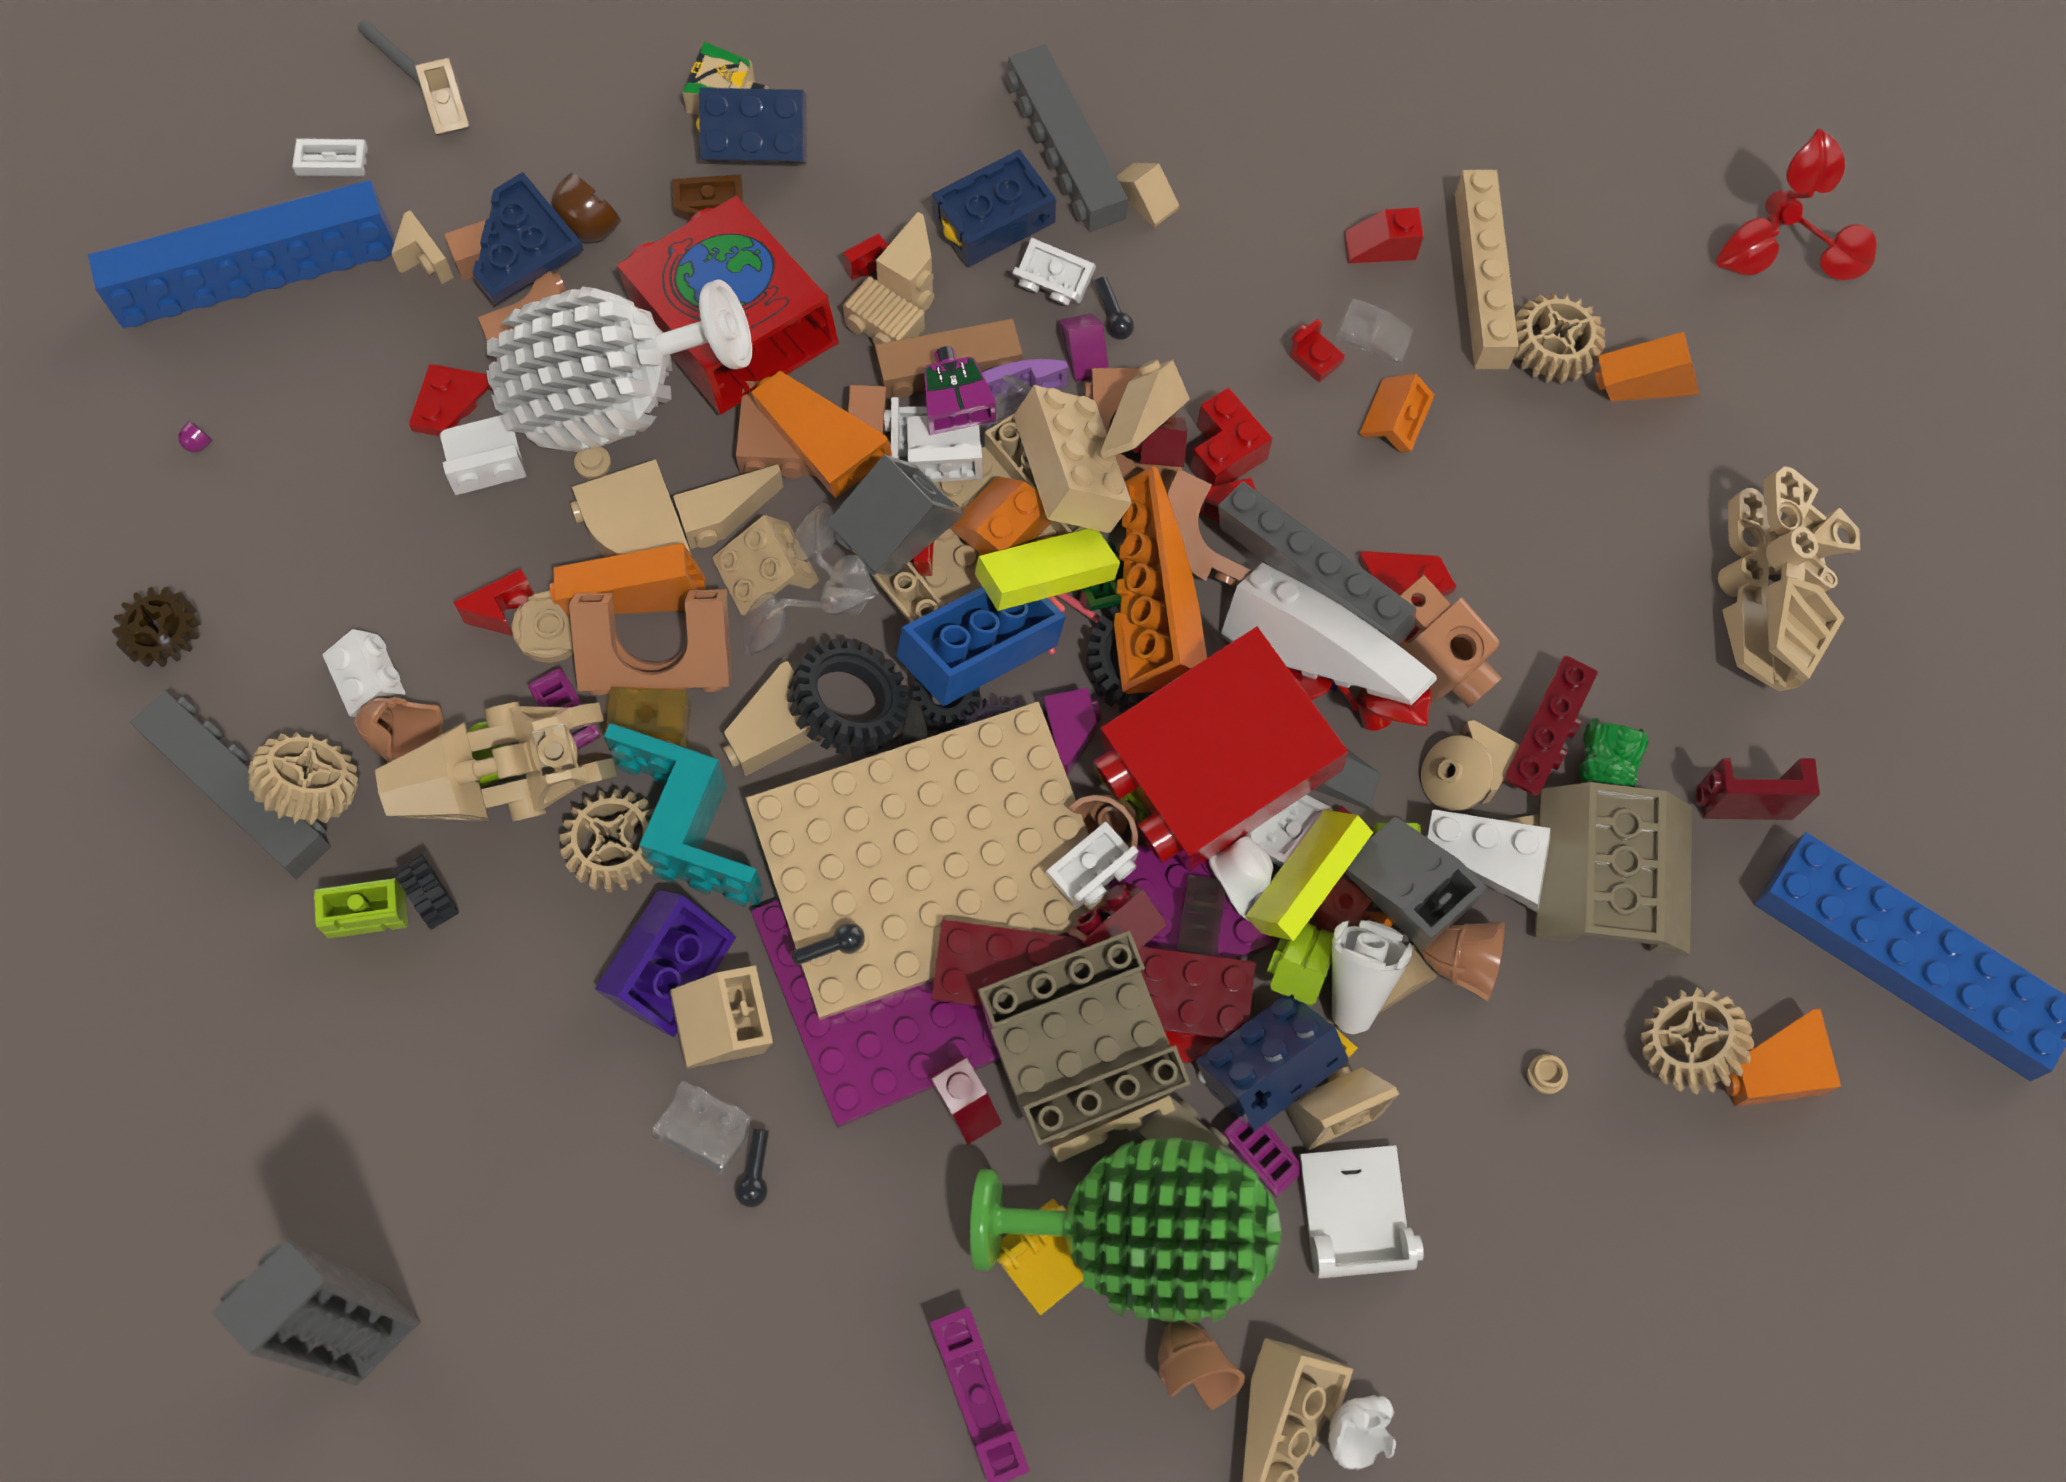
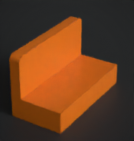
(1398, 411)

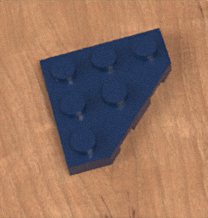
(521, 240)

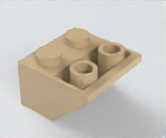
(721, 1017)

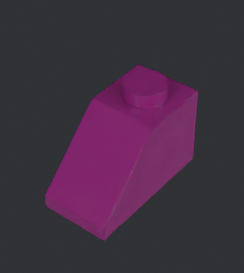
(1072, 723)

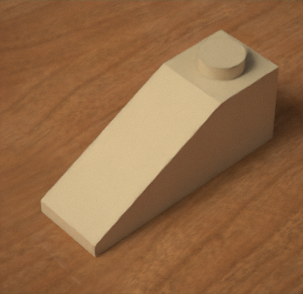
(721, 507)

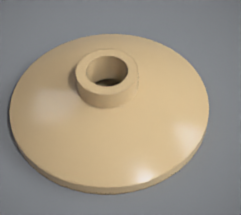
(1470, 780)

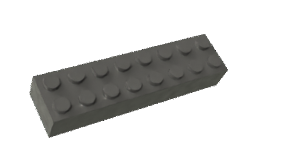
(314, 1315)

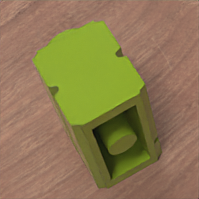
(360, 908)
(1302, 964)

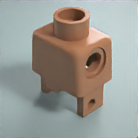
(1451, 644)

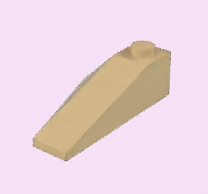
(1145, 406)
(1287, 1408)

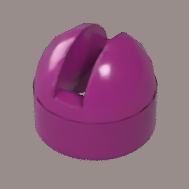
(193, 438)

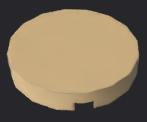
(543, 629)

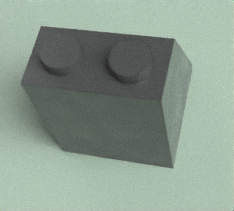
(893, 516)

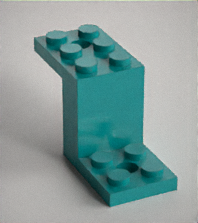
(683, 815)

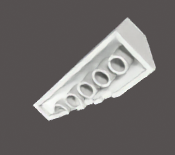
(1323, 637)

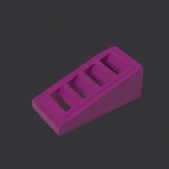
(552, 690)
(1274, 1143)

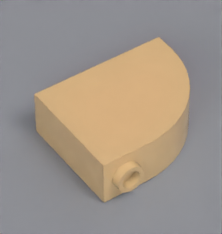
(628, 511)

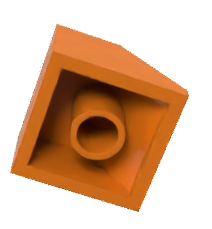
(1002, 517)

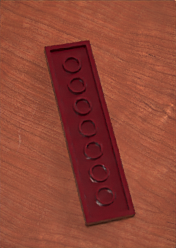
(1188, 989)

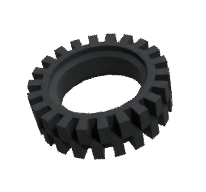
(1100, 667)
(827, 724)

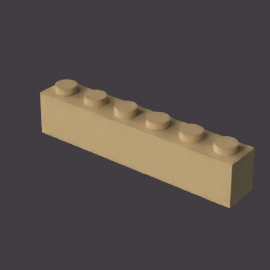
(1486, 270)

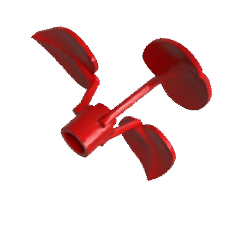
(1813, 168)
(1374, 710)

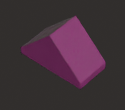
(1084, 344)

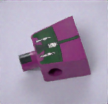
(956, 393)

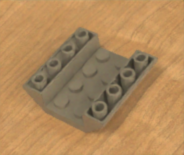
(1616, 866)
(1081, 1038)

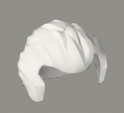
(1360, 1432)

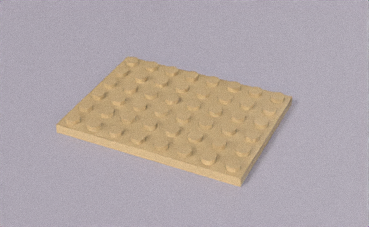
(920, 838)

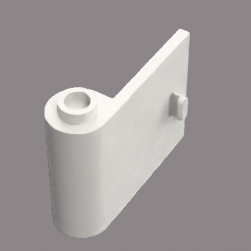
(1357, 1218)

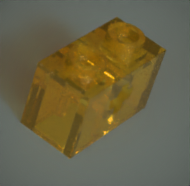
(667, 708)

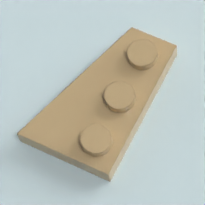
(1097, 1133)

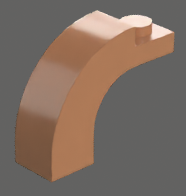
(1186, 498)

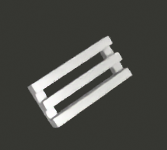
(329, 163)

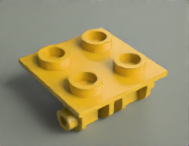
(1040, 1265)

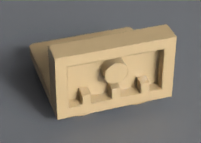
(762, 562)

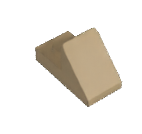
(442, 96)
(415, 247)

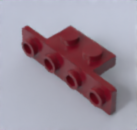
(1551, 726)

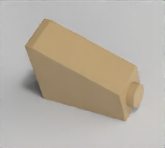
(765, 726)

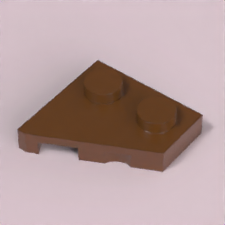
(699, 193)

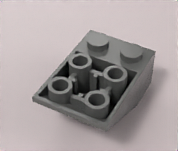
(1414, 881)

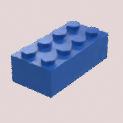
(975, 643)

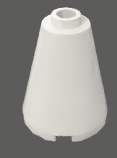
(1364, 972)

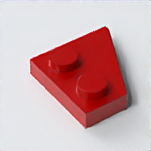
(446, 398)
(1402, 570)

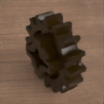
(137, 628)

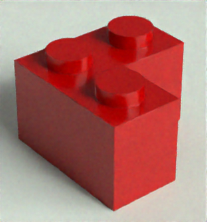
(1233, 441)

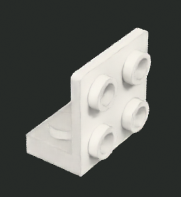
(945, 455)

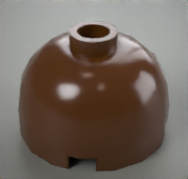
(583, 210)

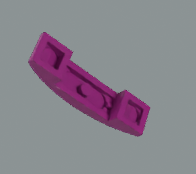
(979, 1396)

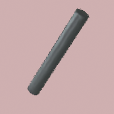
(389, 49)

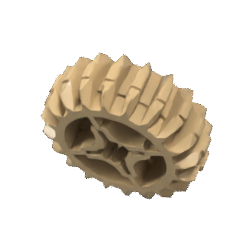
(1553, 349)
(302, 778)
(590, 819)
(1679, 1028)

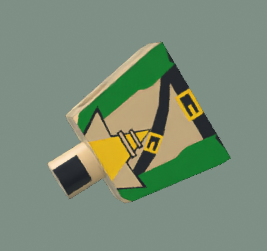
(717, 70)

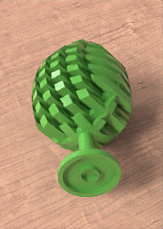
(1152, 1229)

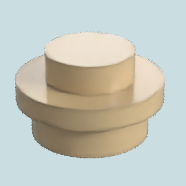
(592, 463)
(1547, 1074)

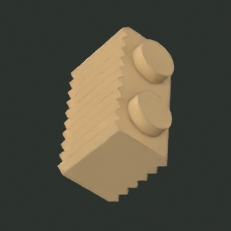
(882, 313)

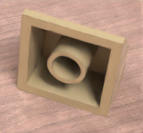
(908, 264)

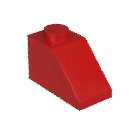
(1386, 237)

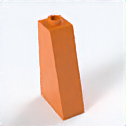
(821, 433)
(639, 580)

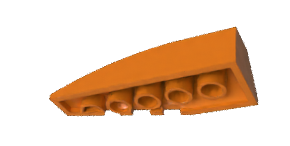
(1159, 610)

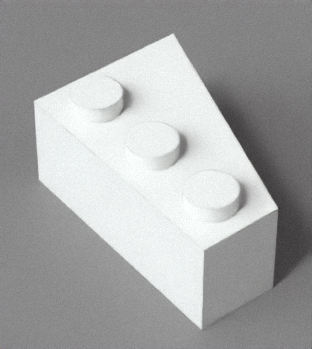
(1498, 852)

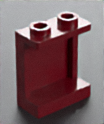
(1758, 798)

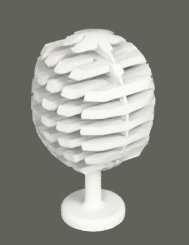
(593, 363)

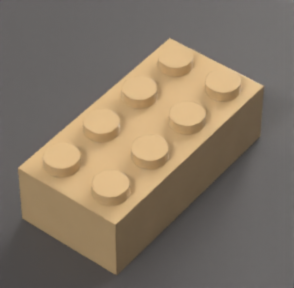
(1063, 450)

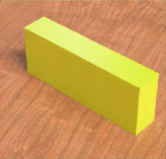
(1046, 568)
(1309, 874)

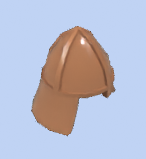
(397, 726)
(1108, 809)
(1469, 956)
(1192, 1356)

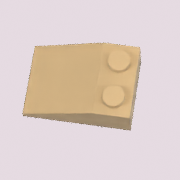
(1340, 1106)

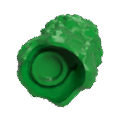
(1612, 754)

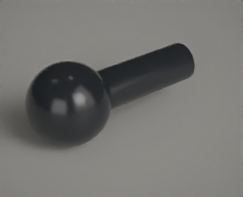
(1119, 324)
(847, 939)
(751, 1188)

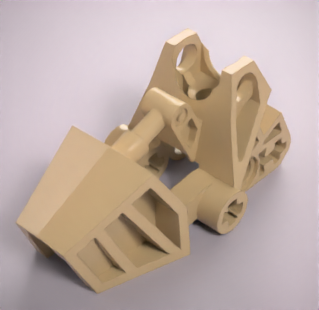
(1784, 626)
(442, 774)

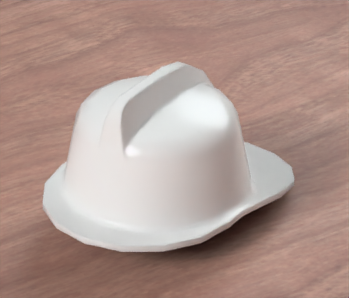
(1243, 872)

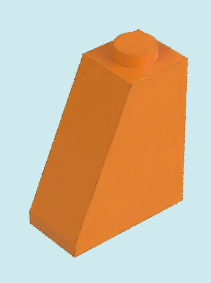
(1648, 370)
(1788, 1065)

